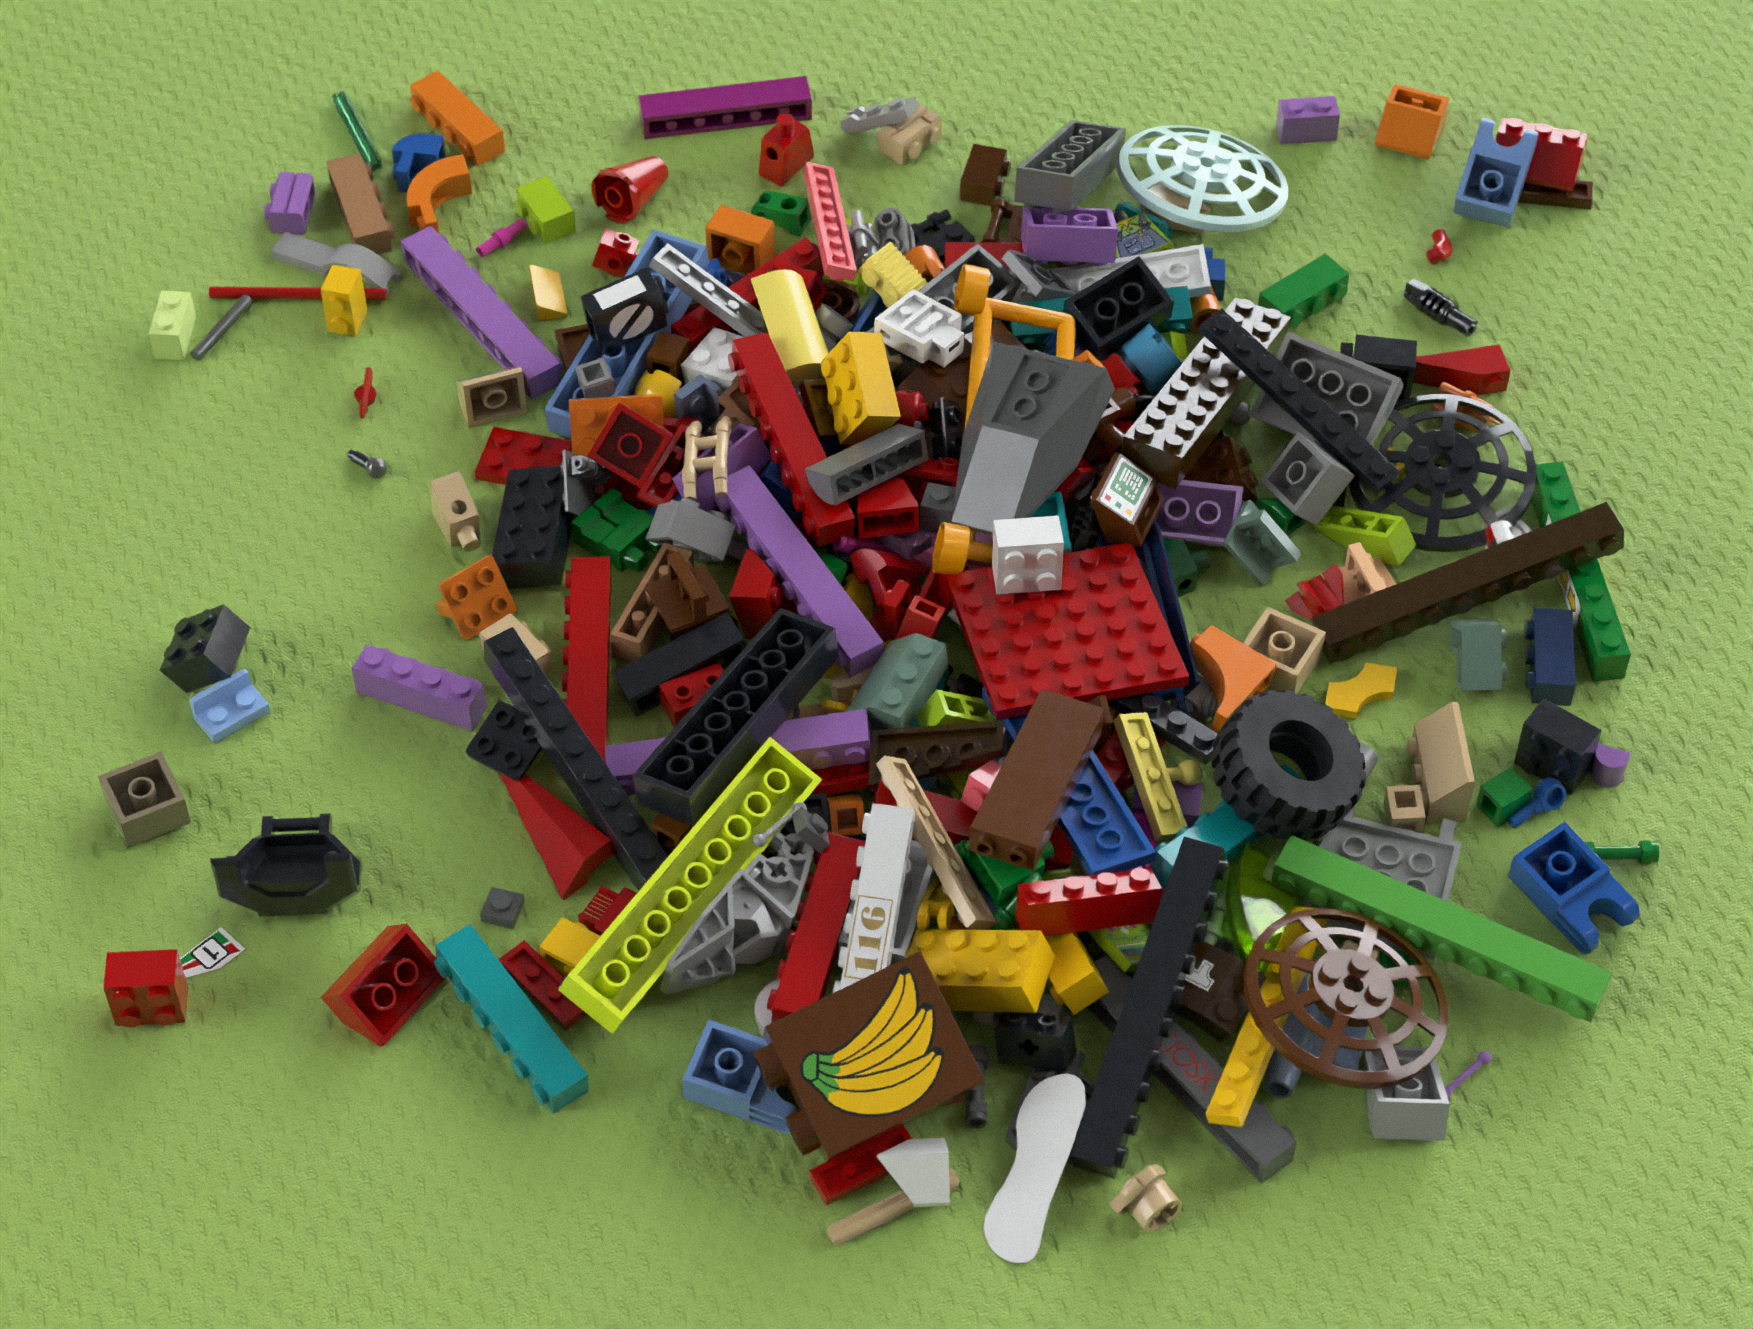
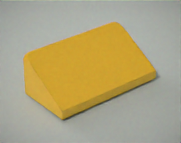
(547, 293)

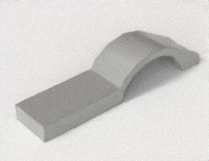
(320, 257)

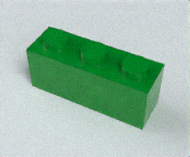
(1307, 290)

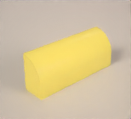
(791, 323)

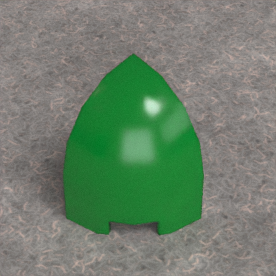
(1280, 514)

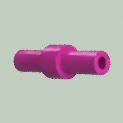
(501, 237)

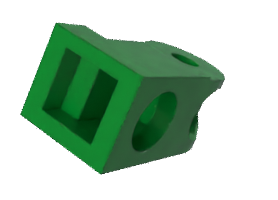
(784, 210)

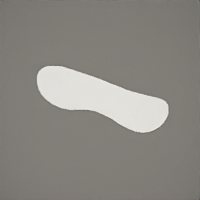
(1044, 1142)

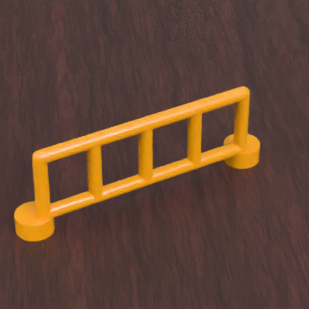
(955, 541)

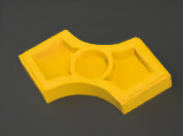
(1370, 685)

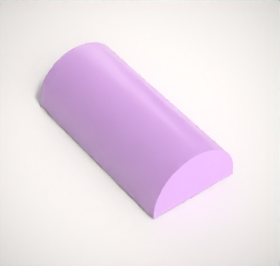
(1198, 512)

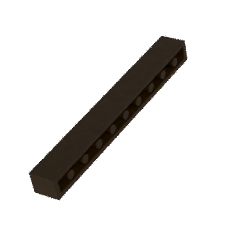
(1470, 582)

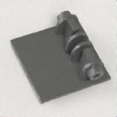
(580, 480)

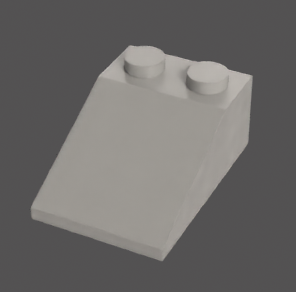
(1410, 1109)

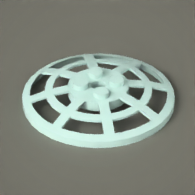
(1204, 169)

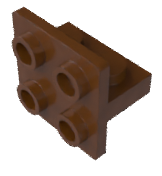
(686, 594)

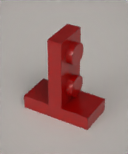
(895, 603)

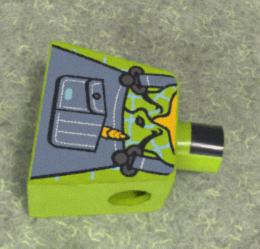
(1138, 236)

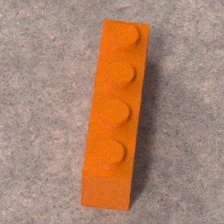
(457, 118)

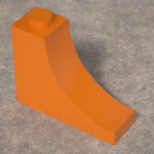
(1231, 670)

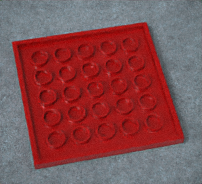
(1075, 641)

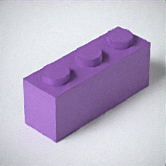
(744, 449)

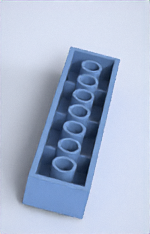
(629, 361)

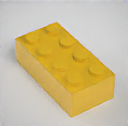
(987, 967)

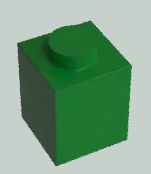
(1503, 796)

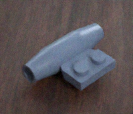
(1283, 1075)

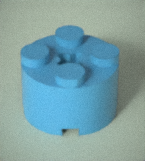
(1151, 356)

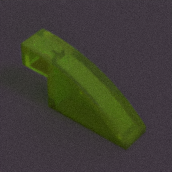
(1254, 903)

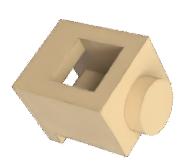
(1404, 807)

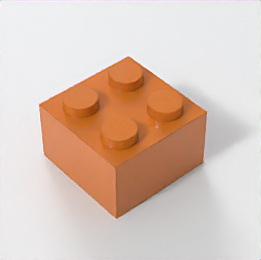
(739, 239)

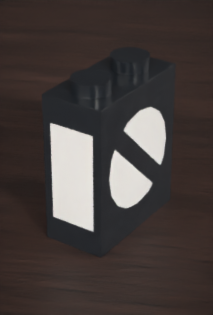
(625, 310)

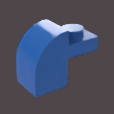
(413, 155)

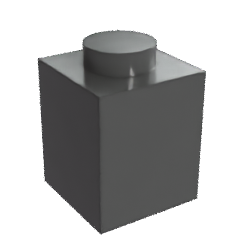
(936, 507)

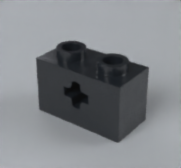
(1035, 1040)

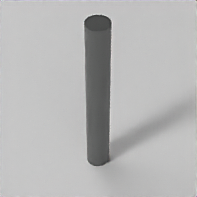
(221, 327)

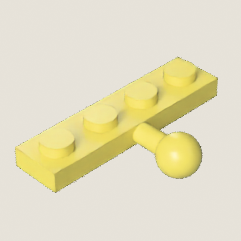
(1153, 777)

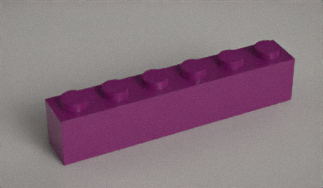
(724, 107)

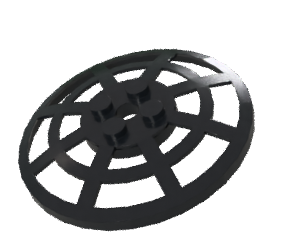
(1455, 479)

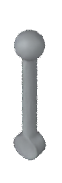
(760, 839)

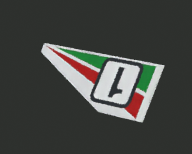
(210, 953)

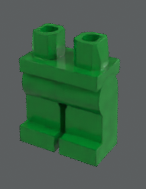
(615, 531)

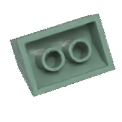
(901, 681)

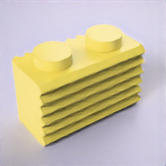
(891, 274)

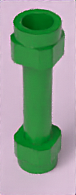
(1645, 851)

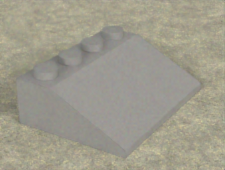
(1350, 387)

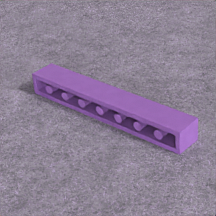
(481, 310)
(799, 569)
(812, 740)

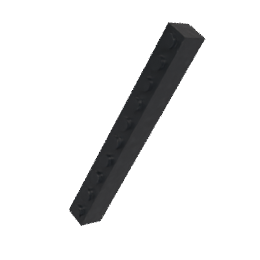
(574, 756)
(1149, 1008)

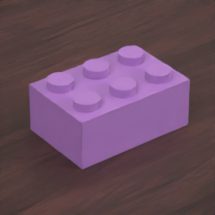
(1070, 236)

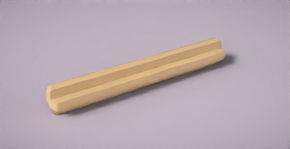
(875, 1215)

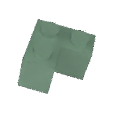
(1478, 653)

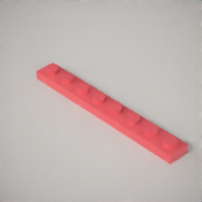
(829, 222)

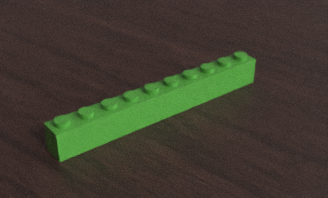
(1443, 928)

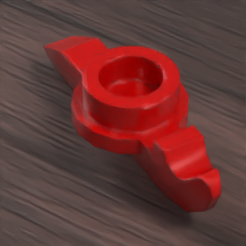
(365, 394)

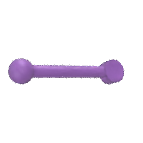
(1483, 1059)

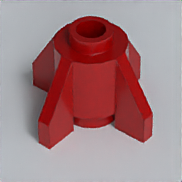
(1318, 594)

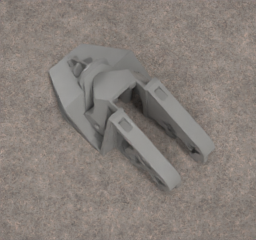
(744, 920)

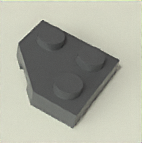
(1037, 279)

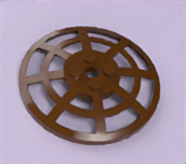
(1342, 1004)

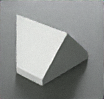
(920, 1170)

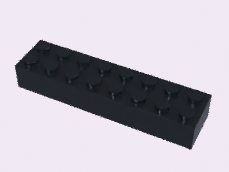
(735, 716)

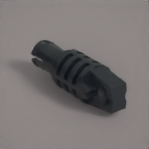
(1439, 307)
(1085, 524)

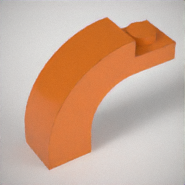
(435, 185)

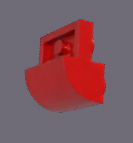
(884, 569)

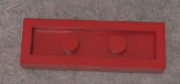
(541, 984)
(855, 1168)

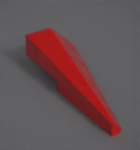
(560, 835)

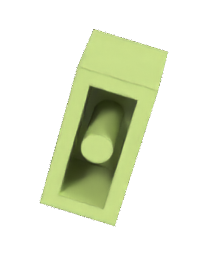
(172, 325)

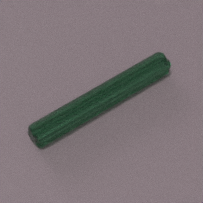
(357, 130)

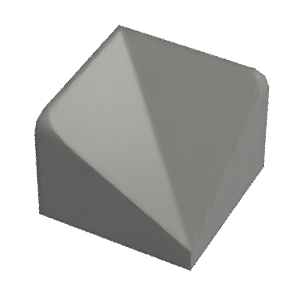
(595, 379)

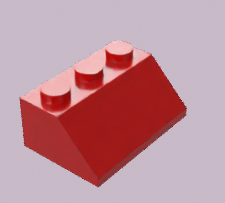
(1556, 155)
(384, 984)

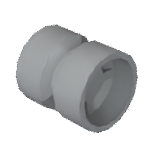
(832, 325)

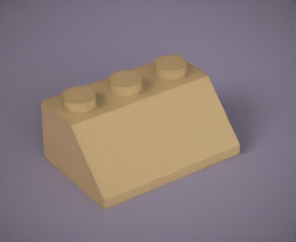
(1442, 765)

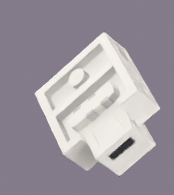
(922, 329)

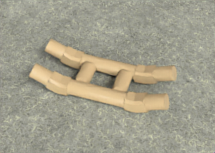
(717, 462)

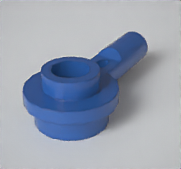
(1547, 796)

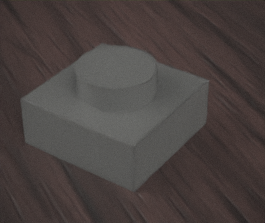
(811, 829)
(502, 908)

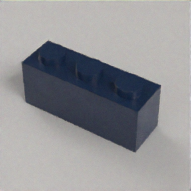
(1550, 656)

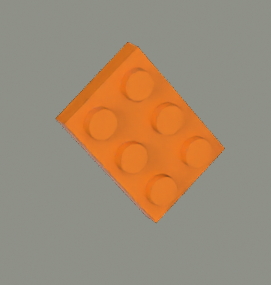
(590, 416)

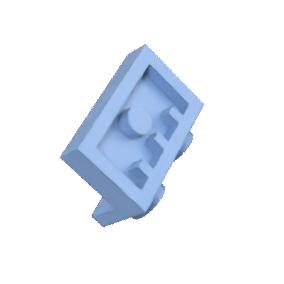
(228, 706)

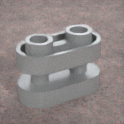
(893, 227)

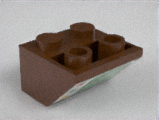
(1126, 501)

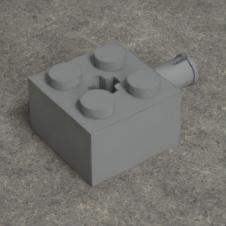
(695, 530)

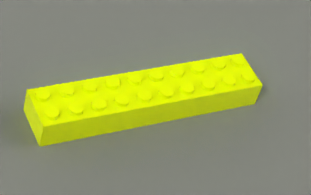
(657, 919)

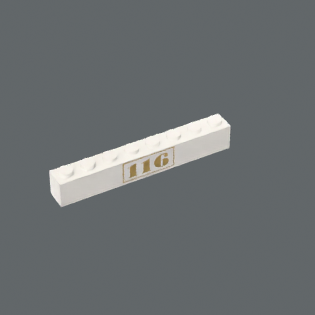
(876, 893)

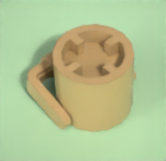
(1148, 1199)

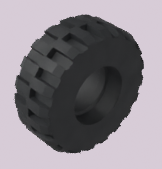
(1313, 740)

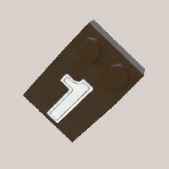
(1215, 992)

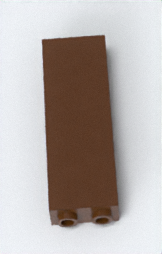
(1036, 780)

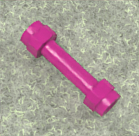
(847, 544)

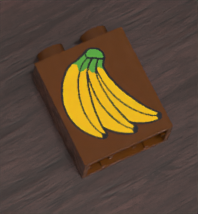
(868, 1059)

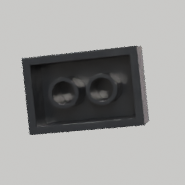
(1118, 308)

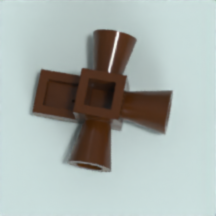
(1120, 406)

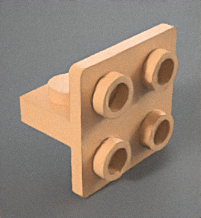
(1363, 574)

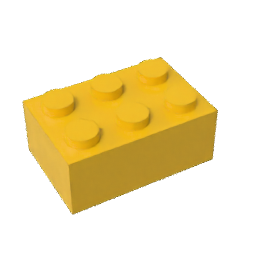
(860, 387)

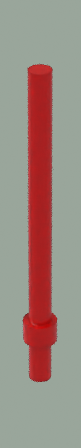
(284, 292)

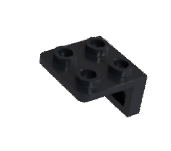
(505, 743)

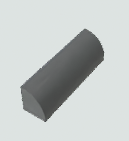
(867, 463)

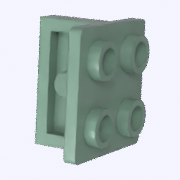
(1259, 543)

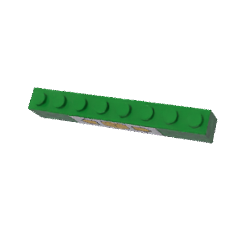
(1584, 586)

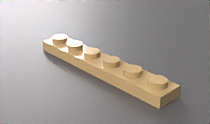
(937, 845)

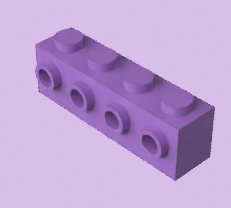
(419, 687)

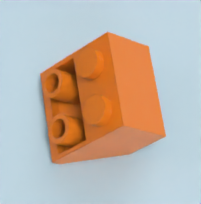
(1412, 121)

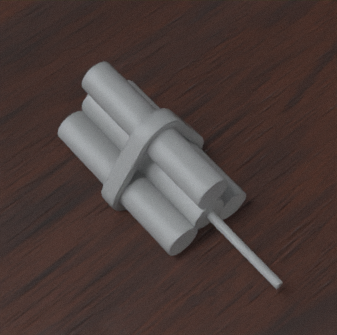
(862, 238)

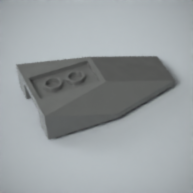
(1025, 433)

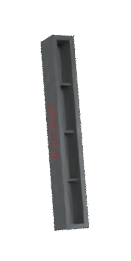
(1193, 1078)

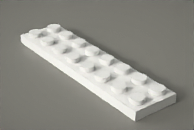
(1171, 267)

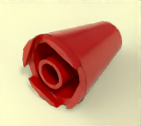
(628, 187)

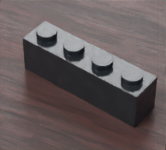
(707, 645)

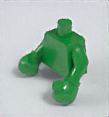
(1002, 880)

